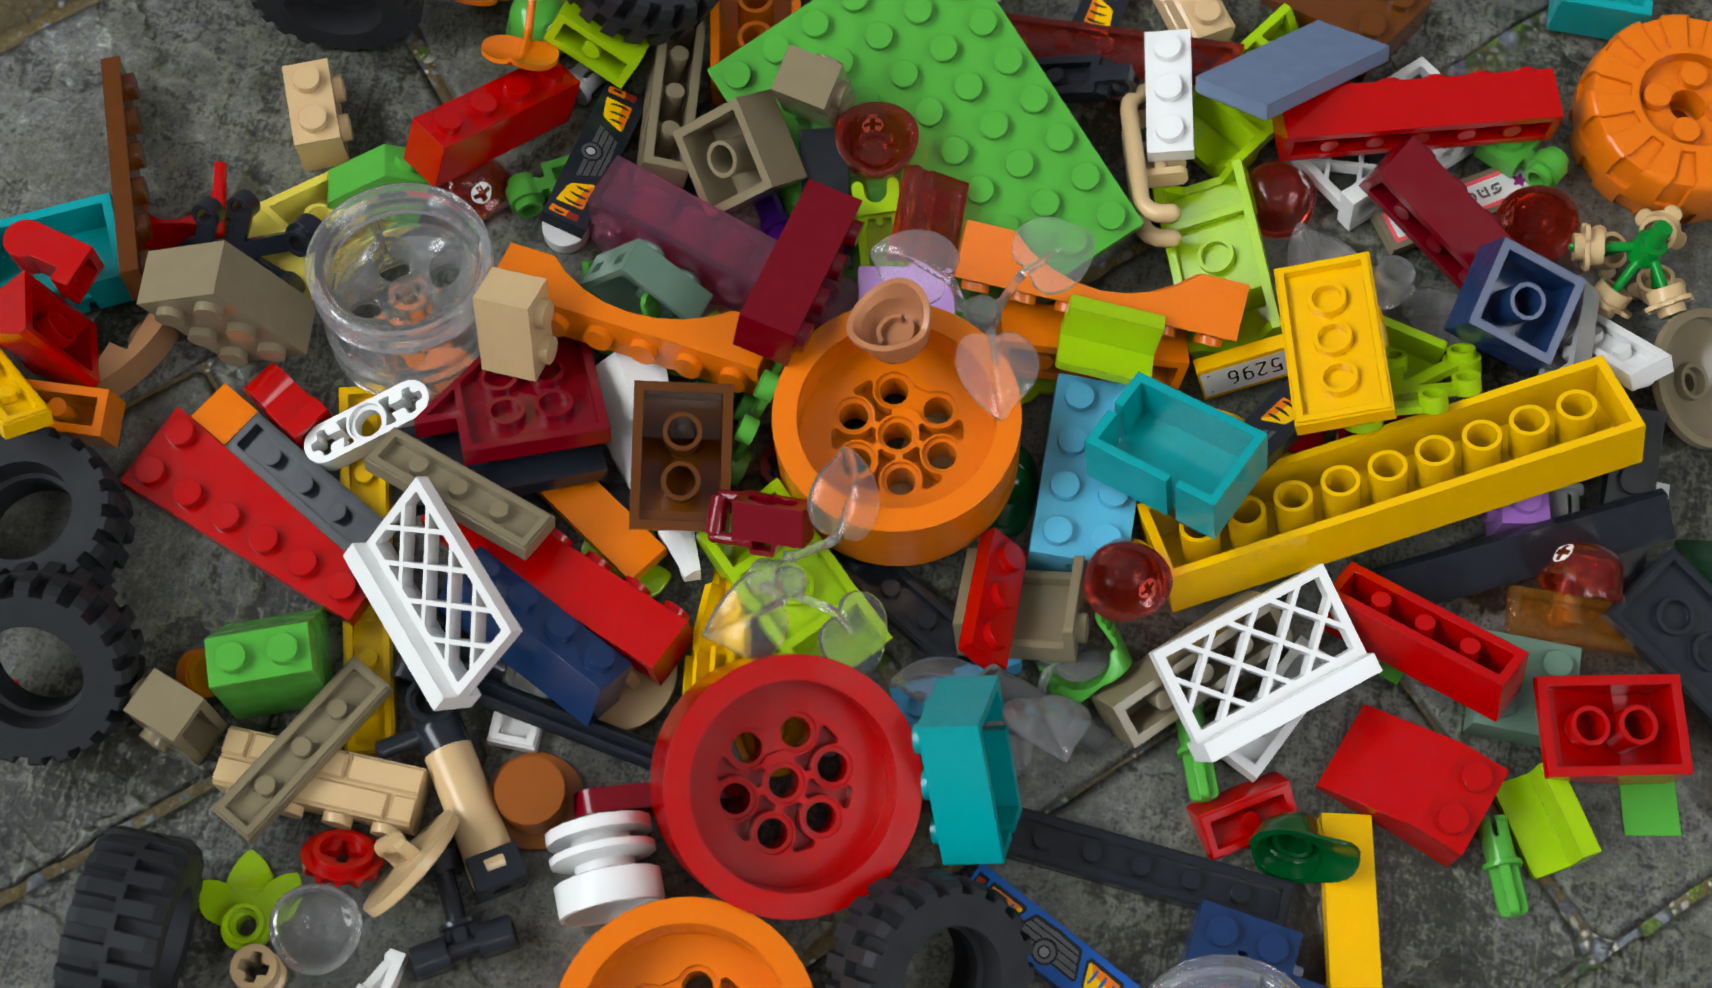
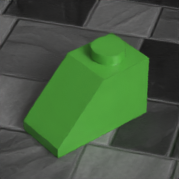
(370, 170)

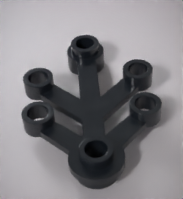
(296, 238)

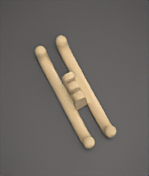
(1145, 175)

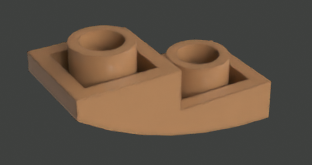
(147, 346)

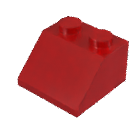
(48, 333)

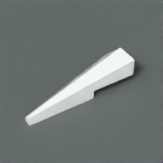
(616, 381)

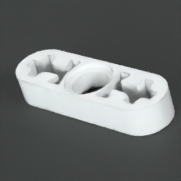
(350, 422)

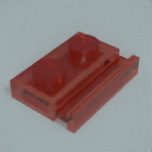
(931, 203)

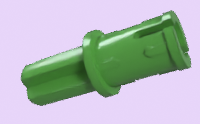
(1200, 776)
(1503, 867)

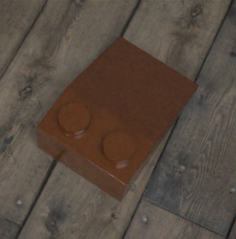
(1381, 20)
(679, 453)

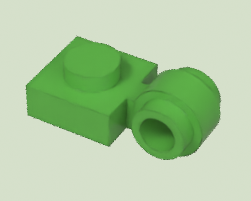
(1540, 167)
(528, 193)

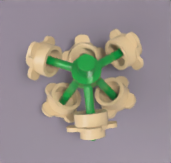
(1654, 283)

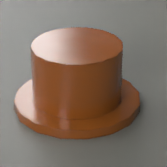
(534, 796)

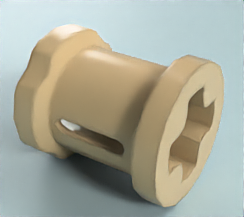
(254, 956)

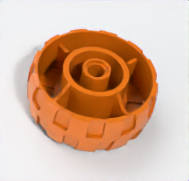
(1648, 117)

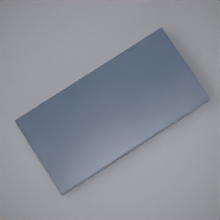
(1291, 69)

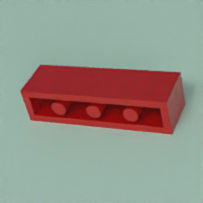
(489, 122)
(1431, 642)

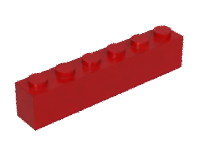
(1433, 109)
(611, 608)

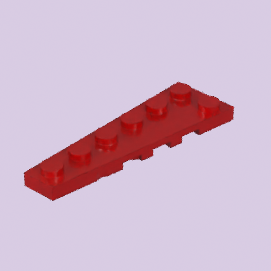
(225, 501)

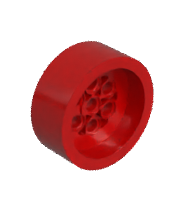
(869, 800)

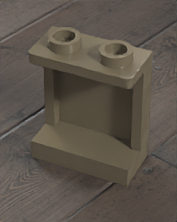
(1048, 614)

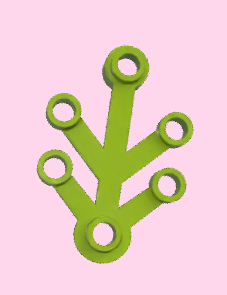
(1458, 365)

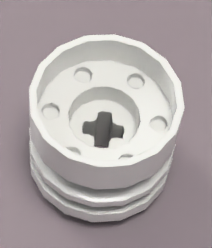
(603, 857)

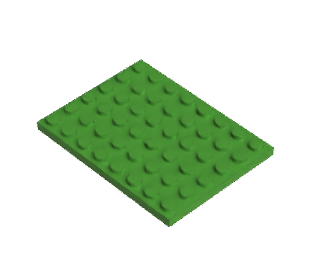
(976, 103)

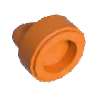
(192, 672)

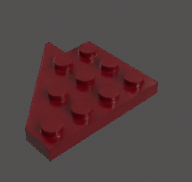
(520, 417)

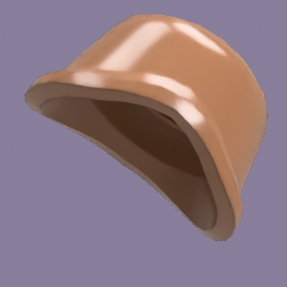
(891, 321)

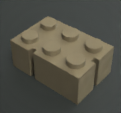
(226, 303)

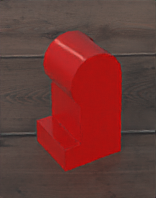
(47, 251)
(286, 403)

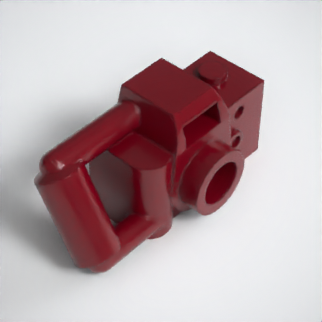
(759, 521)

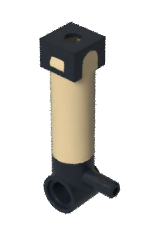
(483, 841)

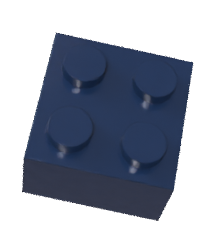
(1515, 305)

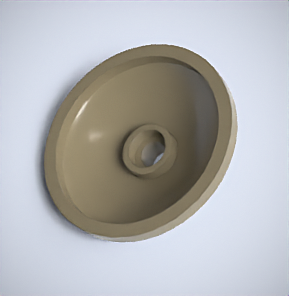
(1687, 390)

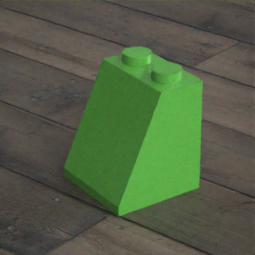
(269, 663)

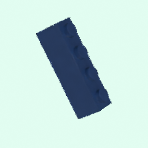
(553, 648)

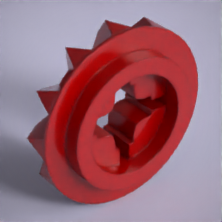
(324, 849)

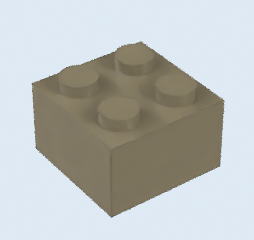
(740, 152)

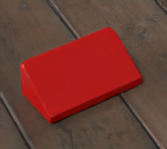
(1233, 817)

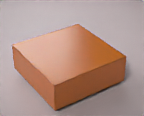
(224, 414)

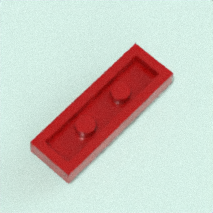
(993, 600)

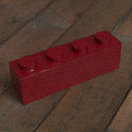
(1432, 208)
(798, 272)

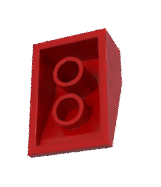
(1613, 728)
(1413, 782)

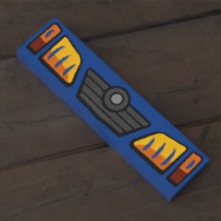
(1057, 952)

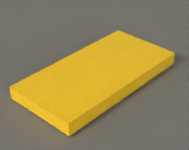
(1334, 344)

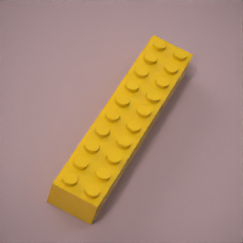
(1407, 480)

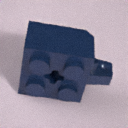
(1232, 932)

